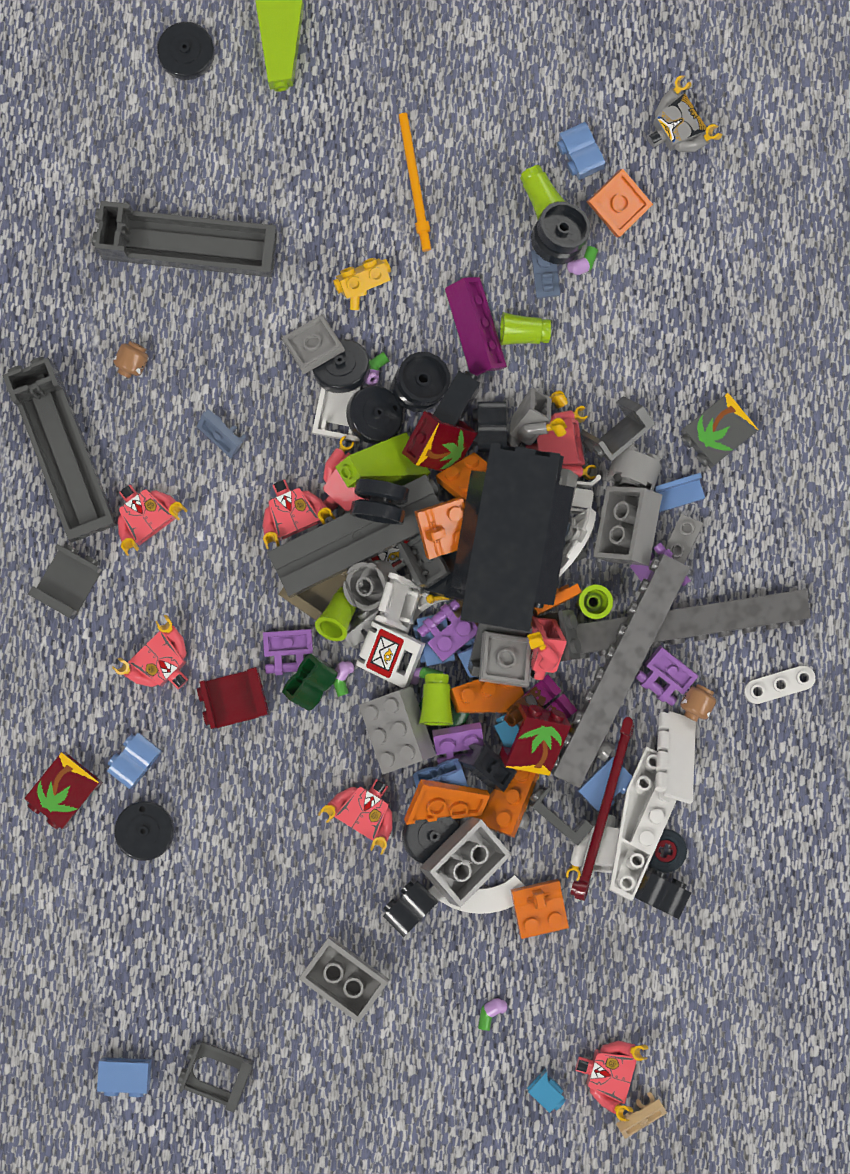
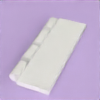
(675, 756)

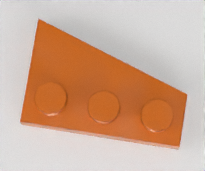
(484, 697)
(441, 799)
(507, 808)

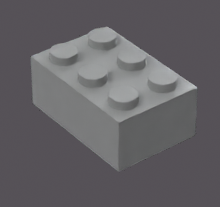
(627, 525)
(396, 730)
(465, 861)
(344, 979)

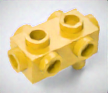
(356, 281)

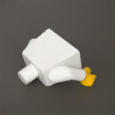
(606, 851)

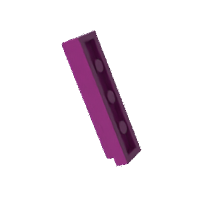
(475, 326)

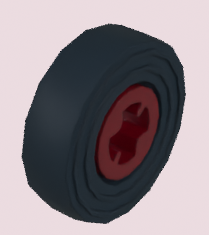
(675, 859)

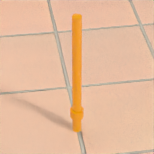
(422, 226)

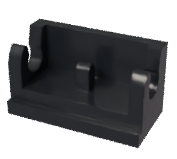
(488, 767)

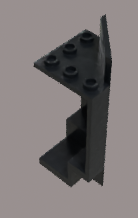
(512, 537)

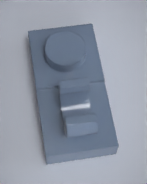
(545, 277)
(219, 434)

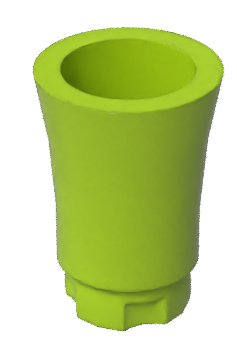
(539, 189)
(524, 329)
(603, 599)
(336, 618)
(436, 701)

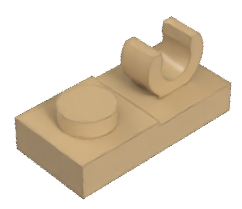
(642, 1118)

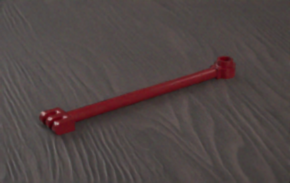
(581, 887)

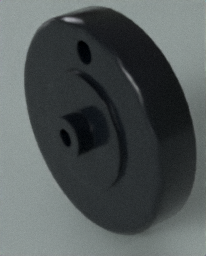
(185, 50)
(345, 370)
(374, 414)
(144, 830)
(426, 837)

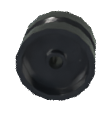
(560, 232)
(421, 381)
(380, 501)

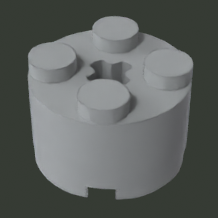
(634, 469)
(367, 583)

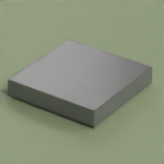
(313, 344)
(505, 659)

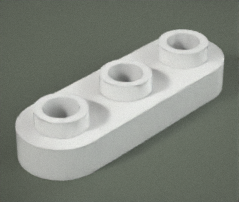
(768, 684)

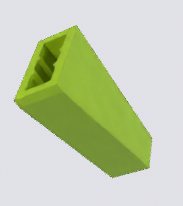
(280, 36)
(381, 463)

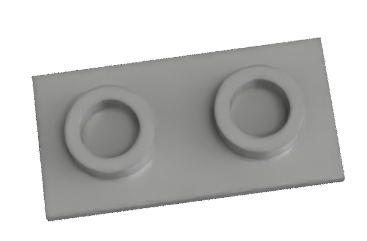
(683, 538)
(362, 621)

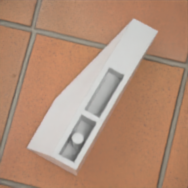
(641, 827)

